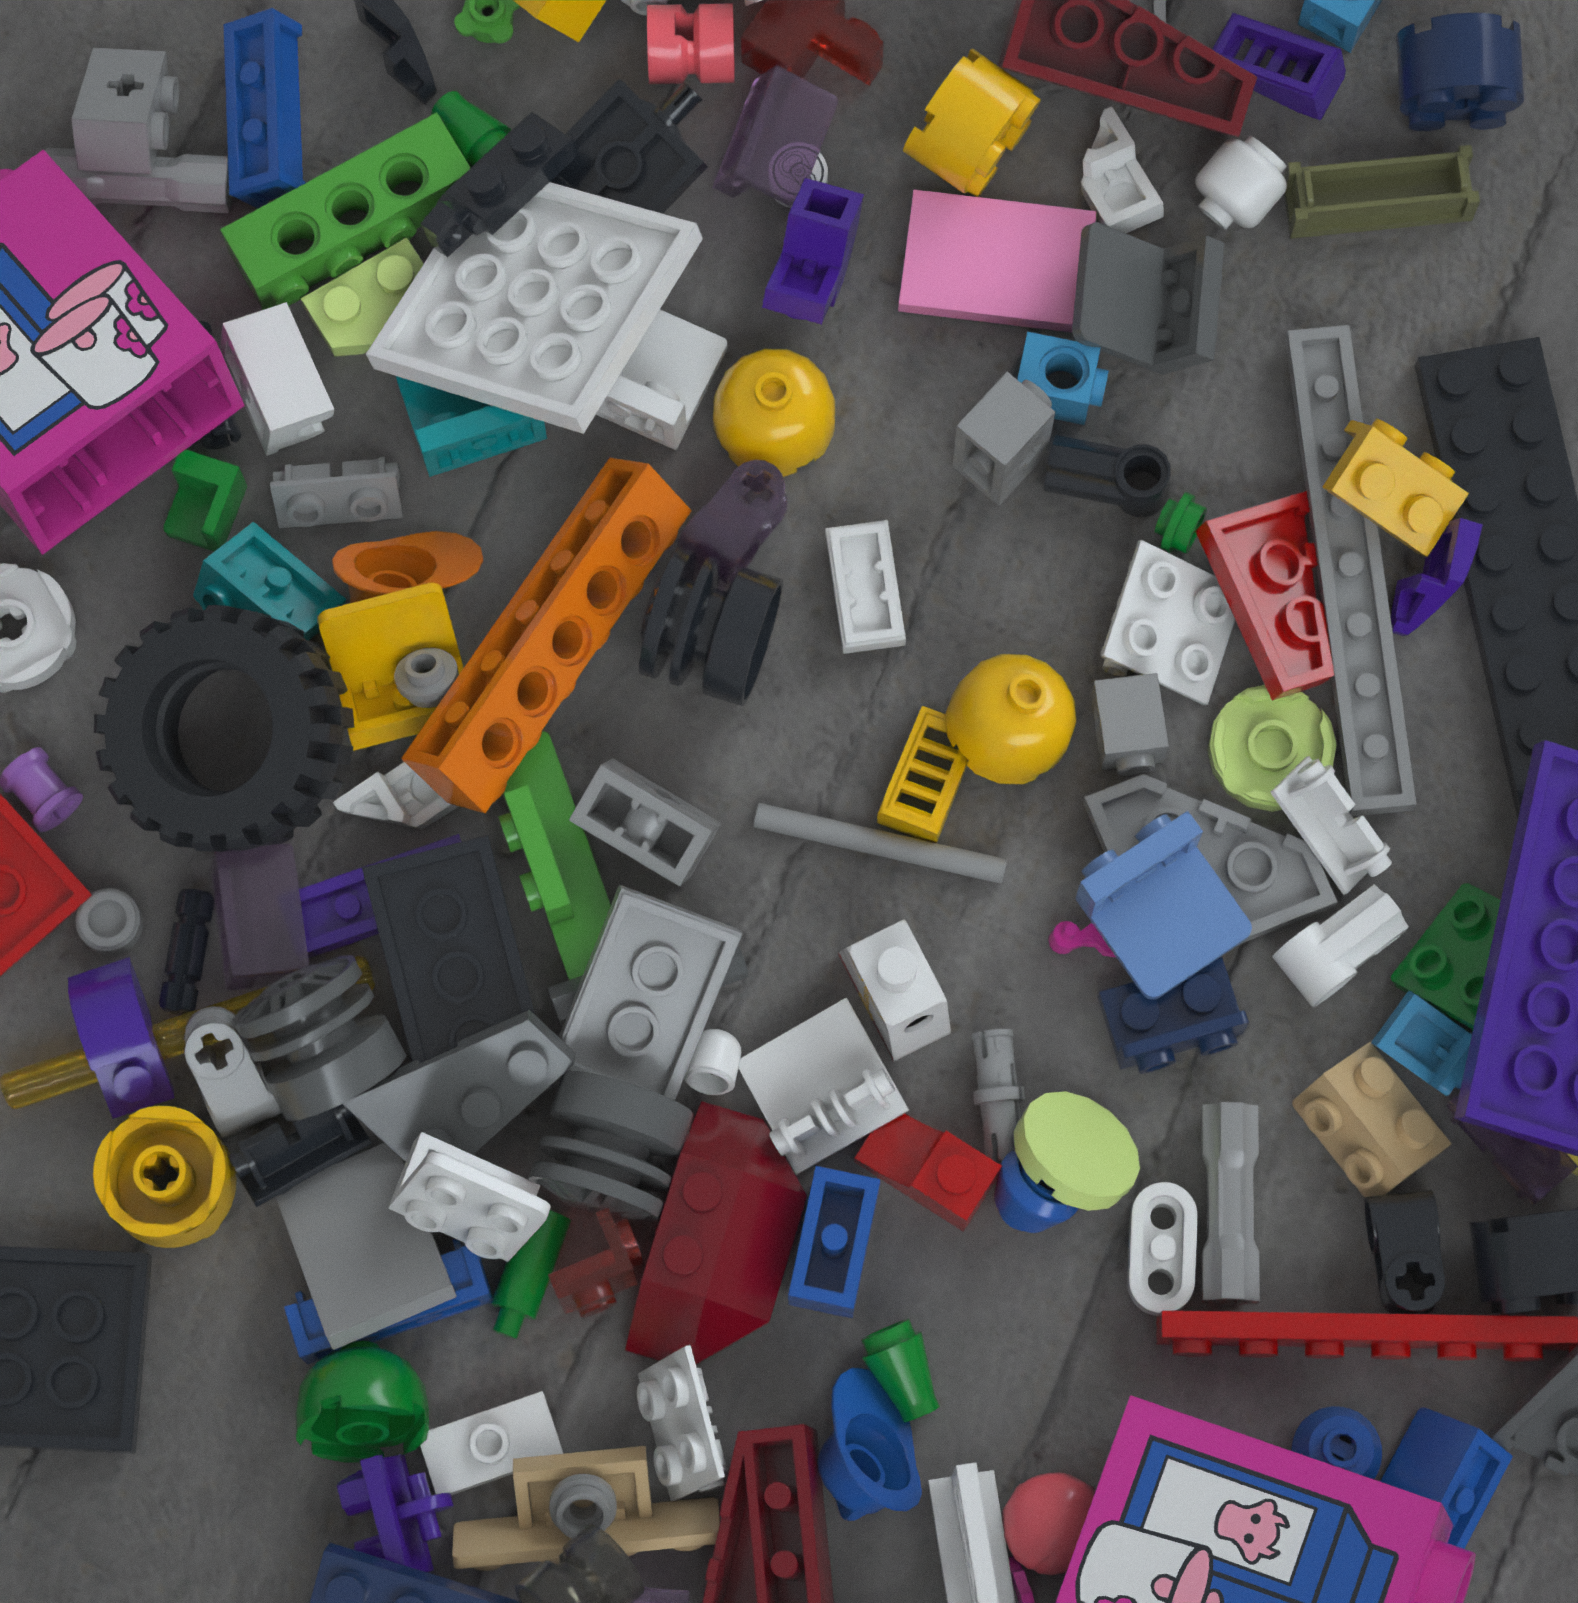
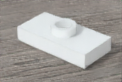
(865, 587)
(484, 1444)

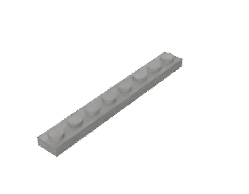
(1350, 579)

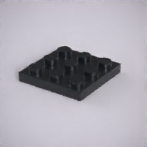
(72, 1348)

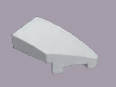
(1115, 180)
(395, 798)

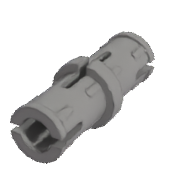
(997, 1090)

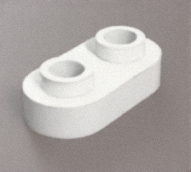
(1162, 1250)

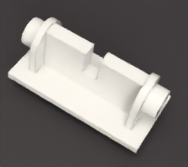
(1321, 815)

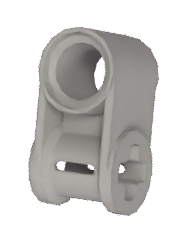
(229, 1079)

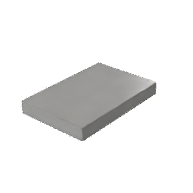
(647, 992)
(359, 1255)

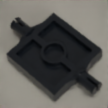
(634, 149)

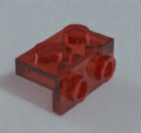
(593, 1281)

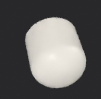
(718, 1055)

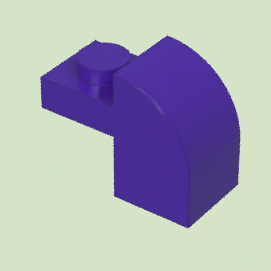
(814, 251)
(119, 1037)

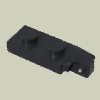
(499, 184)

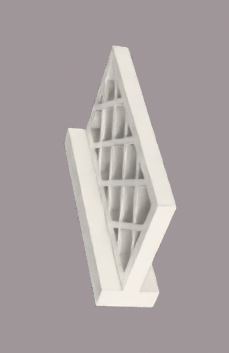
(971, 1537)

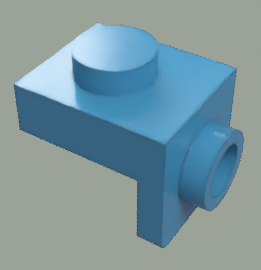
(1425, 1043)

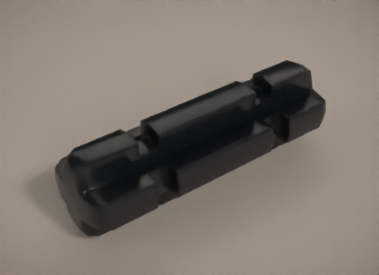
(186, 951)

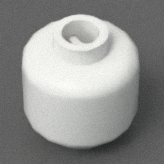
(1241, 183)

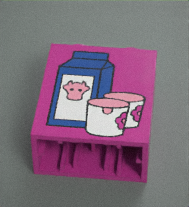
(94, 360)
(1242, 1521)

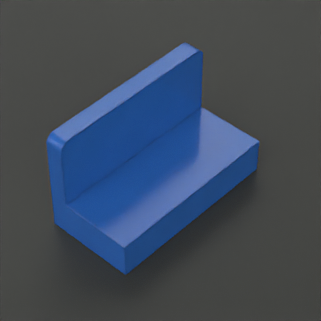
(1451, 1466)

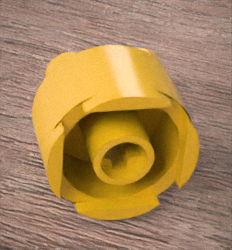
(972, 123)
(143, 1148)

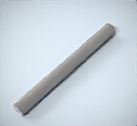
(880, 843)

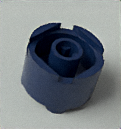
(1460, 71)

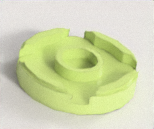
(1263, 740)
(1076, 1150)

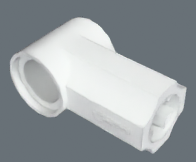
(1328, 954)

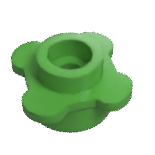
(487, 29)

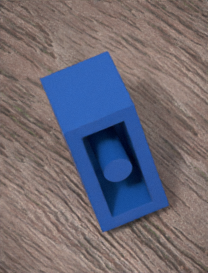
(834, 1242)

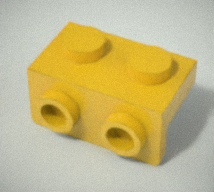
(1394, 487)

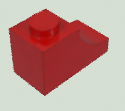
(930, 1168)

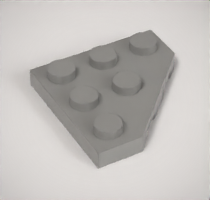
(1266, 873)

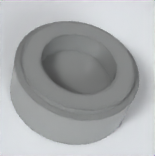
(109, 922)

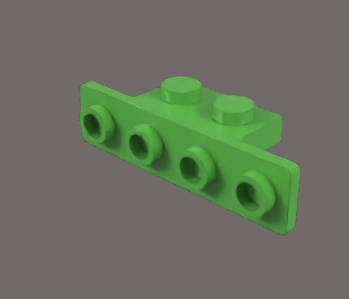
(558, 854)

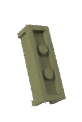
(1380, 194)

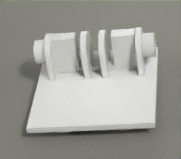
(1169, 624)
(821, 1086)
(674, 1402)

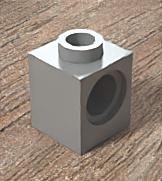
(1129, 724)

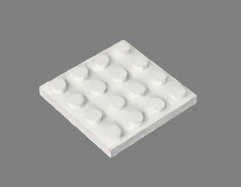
(540, 307)

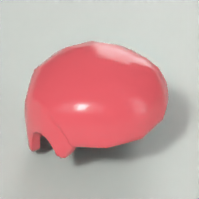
(1046, 1521)

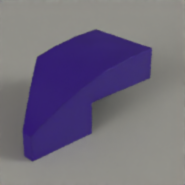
(1442, 576)

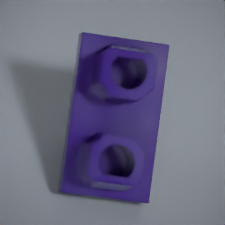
(400, 1508)

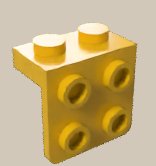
(369, 642)

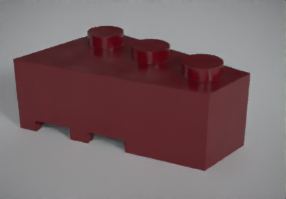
(772, 1522)

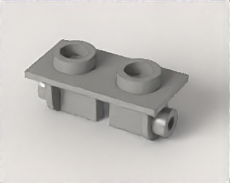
(312, 497)

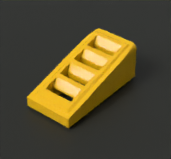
(908, 818)

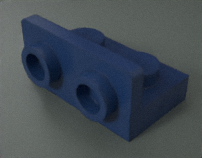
(1190, 1016)

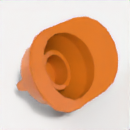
(406, 562)

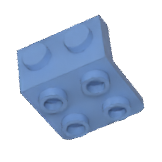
(1162, 906)

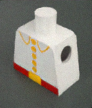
(898, 989)

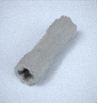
(184, 182)
(1230, 1251)

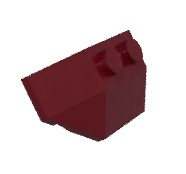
(718, 1240)

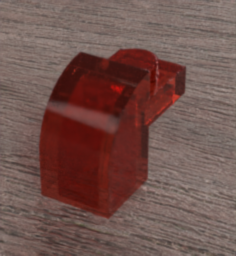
(801, 30)

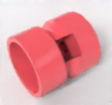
(690, 43)

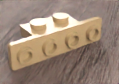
(636, 1526)

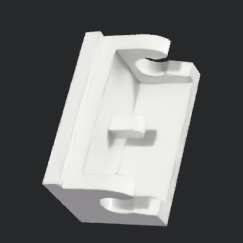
(275, 377)

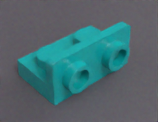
(265, 578)

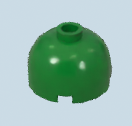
(361, 1403)

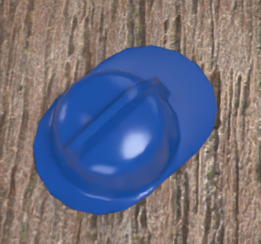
(870, 1451)

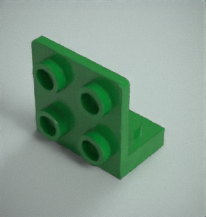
(1452, 955)

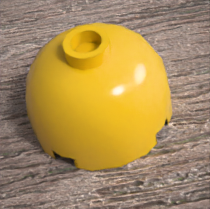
(774, 410)
(1011, 718)

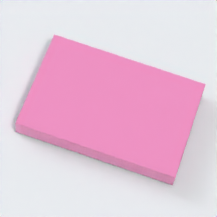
(992, 260)

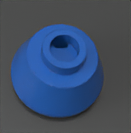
(1025, 1203)
(1320, 1434)

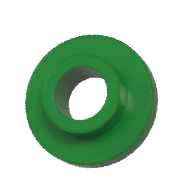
(1179, 522)

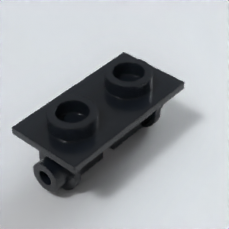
(275, 1163)

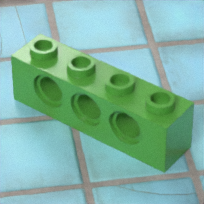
(313, 213)

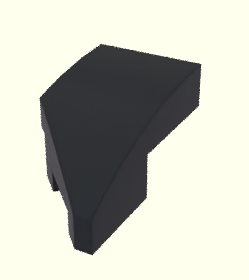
(404, 55)

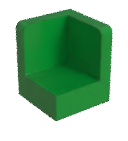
(205, 500)

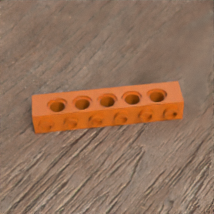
(547, 635)

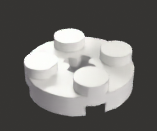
(49, 629)

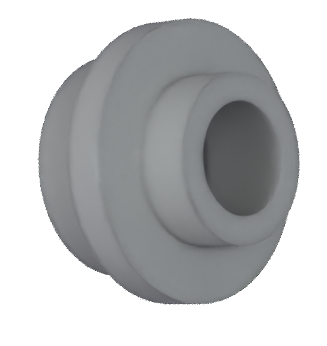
(426, 676)
(573, 1519)

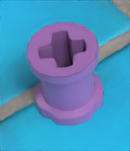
(40, 789)

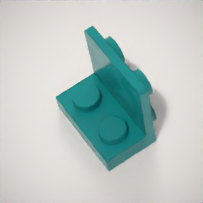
(463, 430)

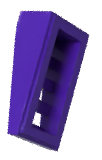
(1310, 55)

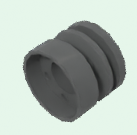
(314, 1026)
(611, 1146)

